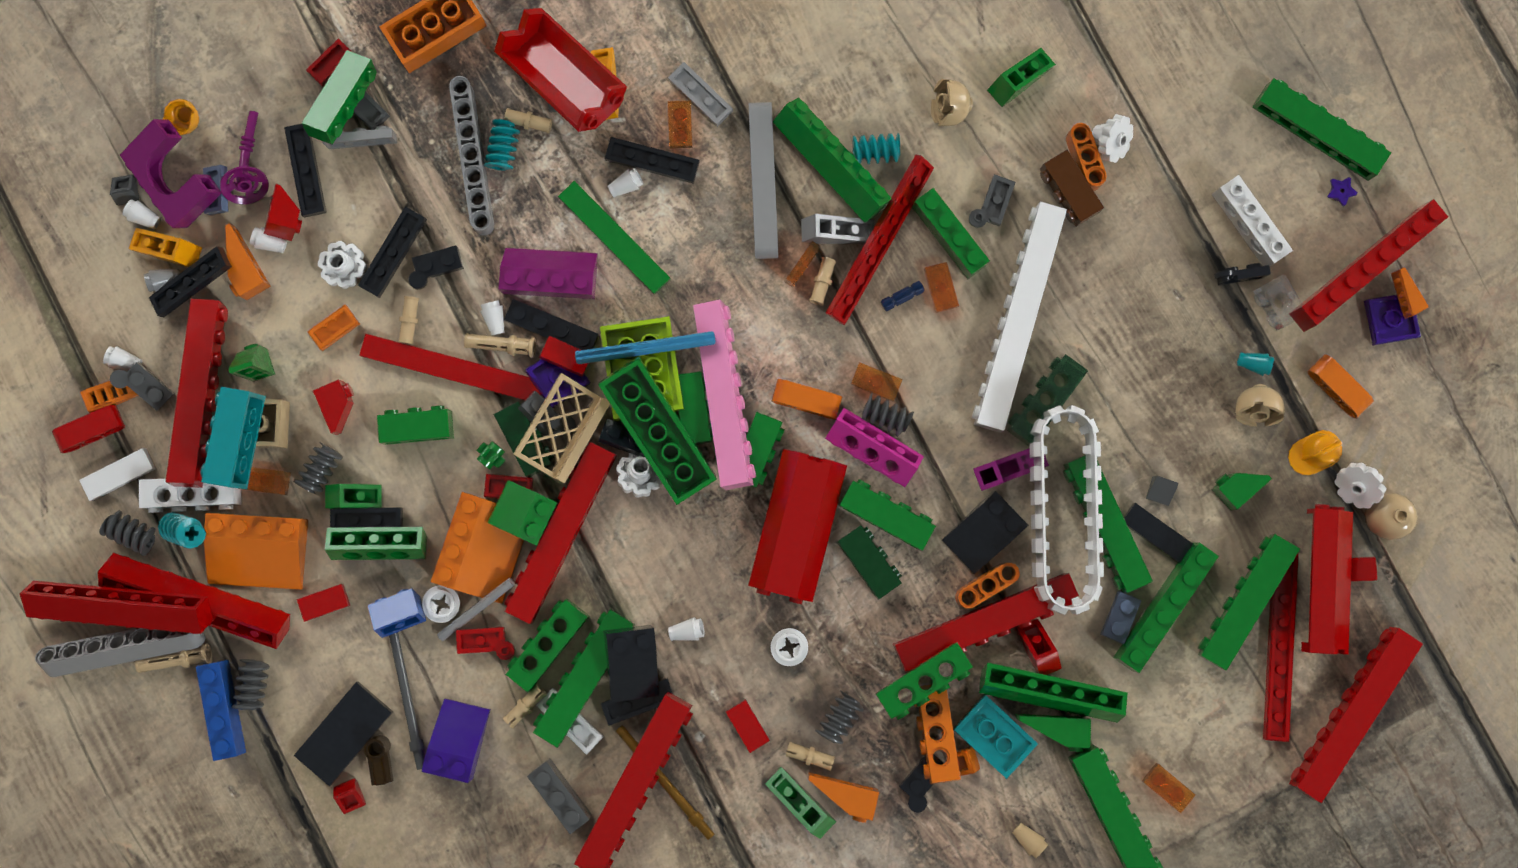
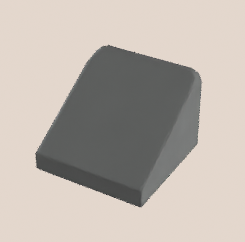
(124, 189)
(1161, 490)

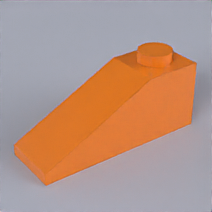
(245, 272)
(853, 798)

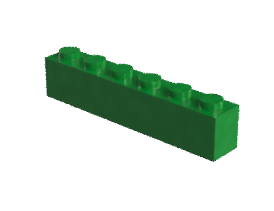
(1322, 129)
(831, 159)
(1118, 544)
(1248, 601)
(1165, 607)
(579, 684)
(1053, 692)
(1113, 809)

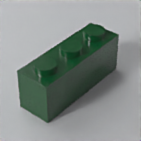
(514, 426)
(870, 561)

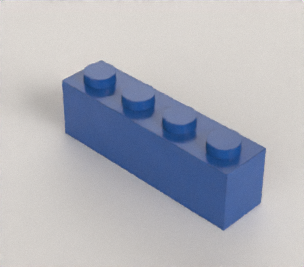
(221, 719)

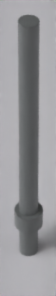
(416, 744)

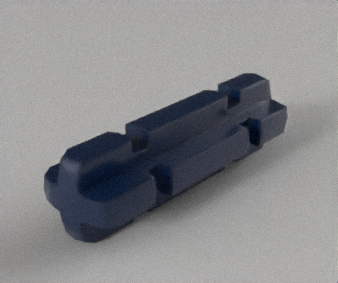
(902, 296)

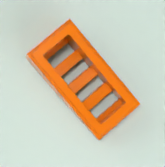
(1408, 294)
(91, 404)

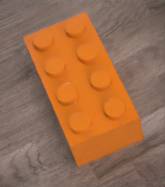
(431, 29)

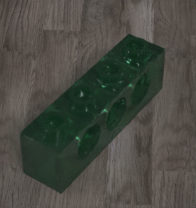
(1071, 373)

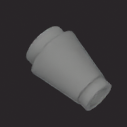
(158, 278)

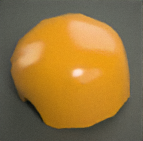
(182, 116)

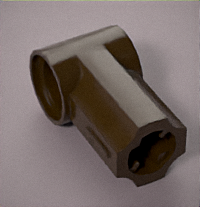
(379, 763)

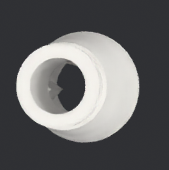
(626, 183)
(140, 214)
(267, 242)
(493, 317)
(119, 359)
(687, 630)

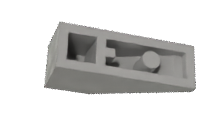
(835, 229)

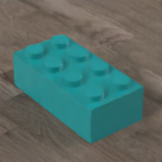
(232, 438)

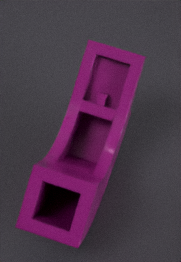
(1005, 469)

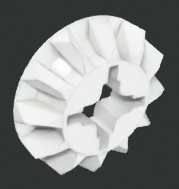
(431, 608)
(799, 651)

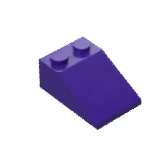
(456, 741)

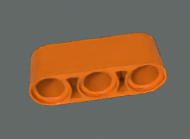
(1089, 147)
(1340, 386)
(806, 399)
(997, 579)

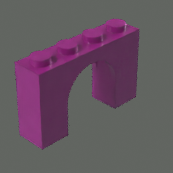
(145, 160)

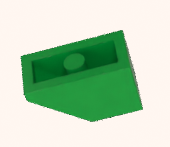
(1238, 488)
(353, 496)

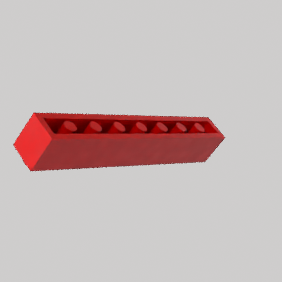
(1368, 265)
(196, 392)
(560, 533)
(117, 607)
(229, 611)
(983, 623)
(1355, 713)
(634, 782)

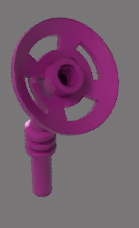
(243, 178)

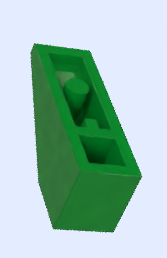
(1020, 77)
(252, 363)
(1066, 730)
(800, 803)

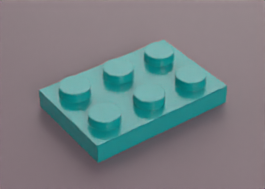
(995, 736)

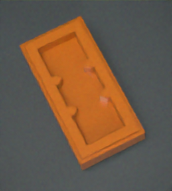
(333, 327)

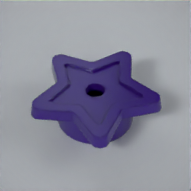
(1337, 195)

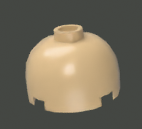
(951, 103)
(1259, 405)
(1392, 517)

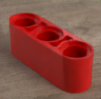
(88, 429)

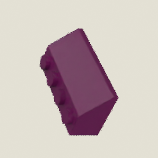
(548, 273)

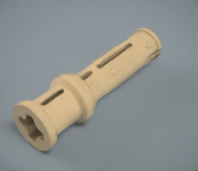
(511, 345)
(184, 658)

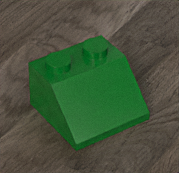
(522, 512)

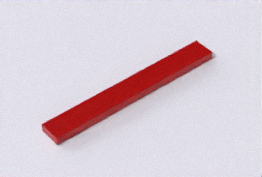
(880, 239)
(447, 367)
(1280, 657)

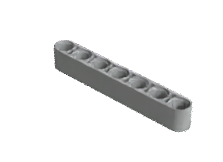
(468, 145)
(763, 180)
(113, 650)

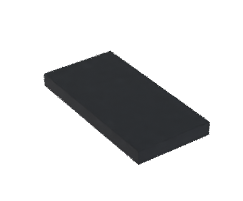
(343, 733)

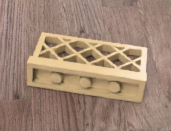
(576, 442)

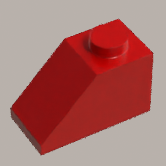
(282, 216)
(335, 404)
(1040, 648)

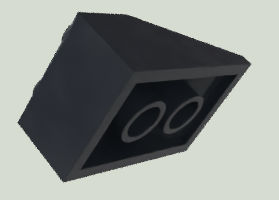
(985, 532)
(631, 663)

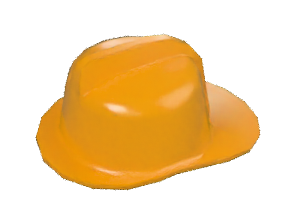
(1315, 452)

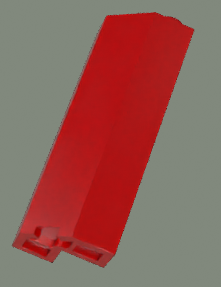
(561, 70)
(797, 526)
(1330, 580)

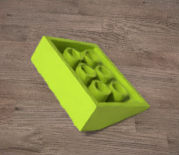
(660, 365)

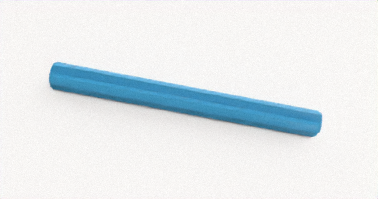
(645, 347)

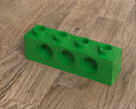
(376, 543)
(960, 669)
(527, 677)

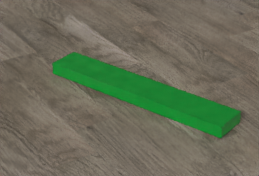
(614, 237)

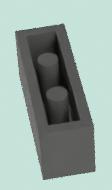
(559, 796)

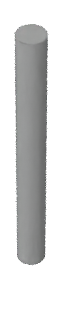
(476, 609)

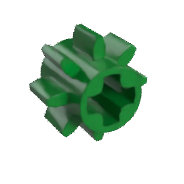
(490, 455)

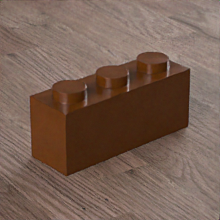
(1071, 188)

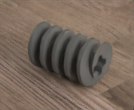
(886, 415)
(318, 468)
(128, 533)
(251, 685)
(840, 718)

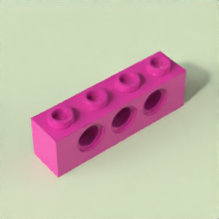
(874, 447)

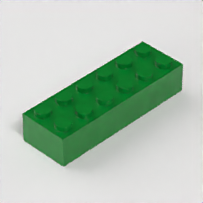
(657, 430)

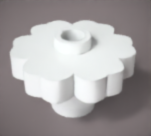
(1113, 137)
(351, 268)
(632, 481)
(1360, 485)

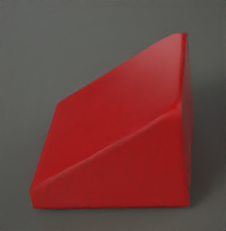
(1364, 569)
(348, 796)

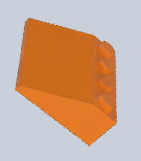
(255, 550)
(475, 553)

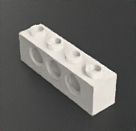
(1252, 221)
(152, 497)

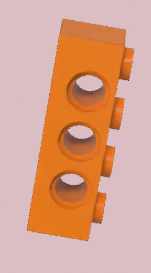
(950, 769)

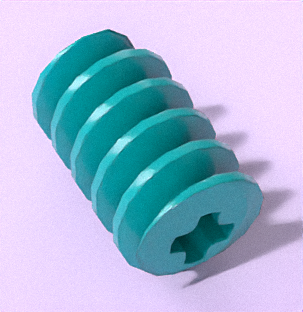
(501, 145)
(876, 149)
(181, 530)

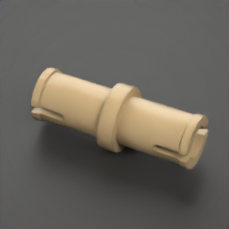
(528, 120)
(822, 281)
(408, 320)
(524, 706)
(810, 756)

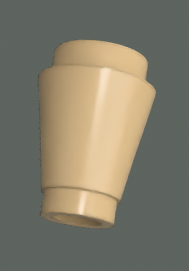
(1030, 840)

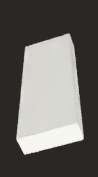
(117, 474)
(581, 732)

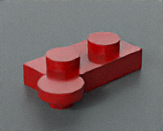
(484, 641)

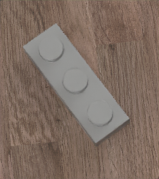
(700, 94)
(361, 137)

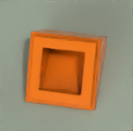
(967, 761)

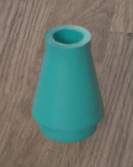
(1256, 362)

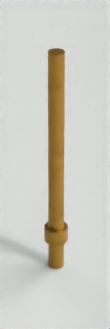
(694, 817)

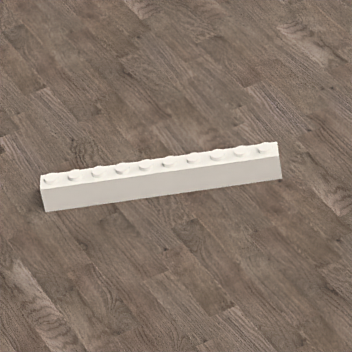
(1020, 317)

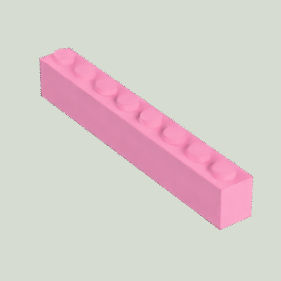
(724, 398)

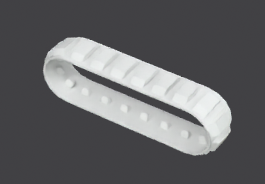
(1093, 521)

